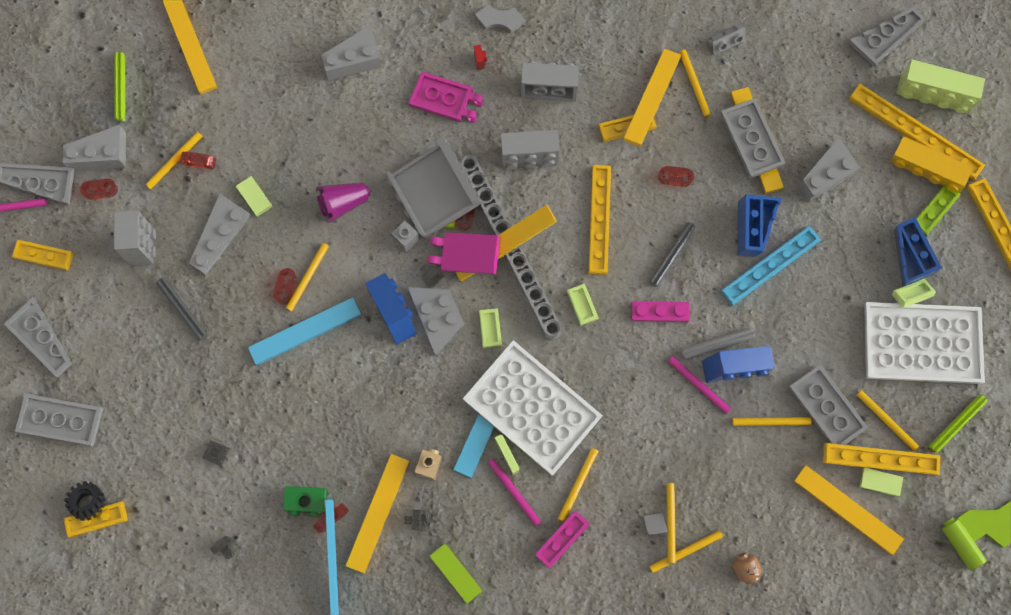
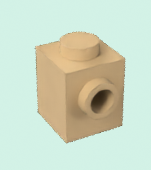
(428, 464)

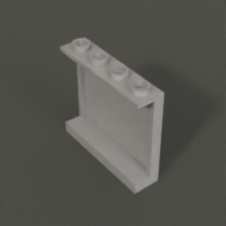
(434, 189)

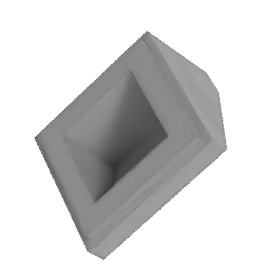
(655, 524)

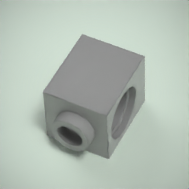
(405, 236)

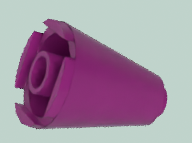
(341, 198)

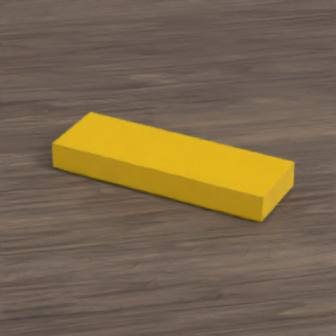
(617, 128)
(42, 255)
(110, 516)

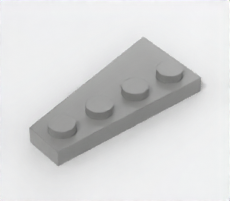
(883, 39)
(44, 181)
(218, 233)
(38, 336)

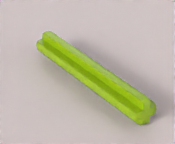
(119, 86)
(956, 425)

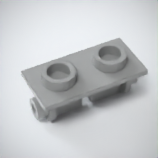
(731, 38)

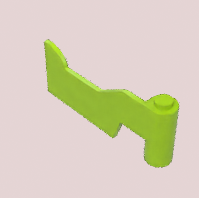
(975, 524)

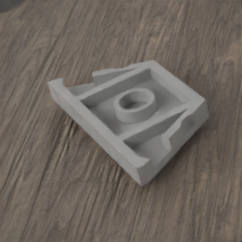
(437, 314)

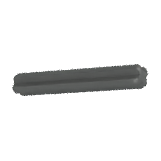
(672, 254)
(181, 308)

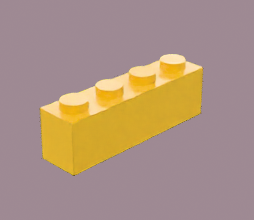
(931, 165)

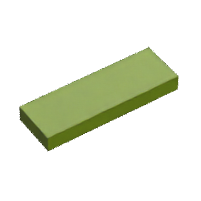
(936, 209)
(456, 573)

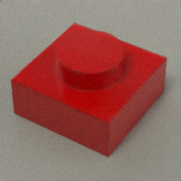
(480, 57)

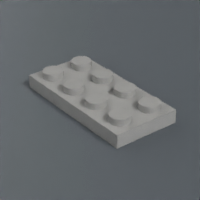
(752, 138)
(828, 407)
(59, 420)

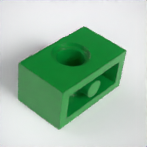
(294, 495)

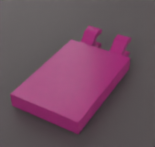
(445, 98)
(466, 253)

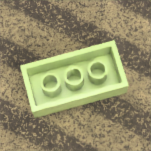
(940, 86)

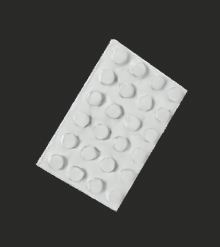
(924, 343)
(532, 407)

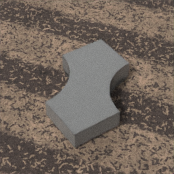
(491, 17)

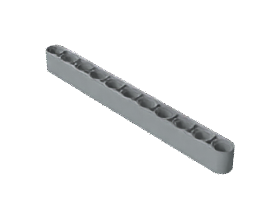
(516, 254)

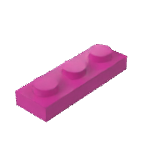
(660, 311)
(562, 539)

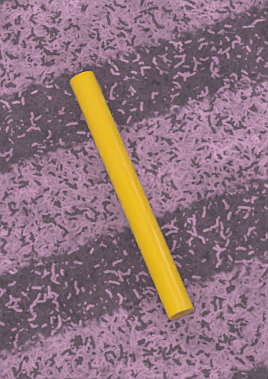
(695, 84)
(173, 160)
(307, 276)
(887, 420)
(771, 421)
(577, 485)
(687, 550)
(671, 558)

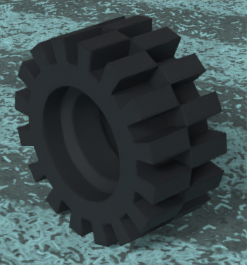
(90, 509)

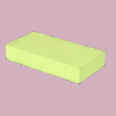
(254, 196)
(913, 293)
(582, 304)
(490, 328)
(507, 454)
(881, 482)

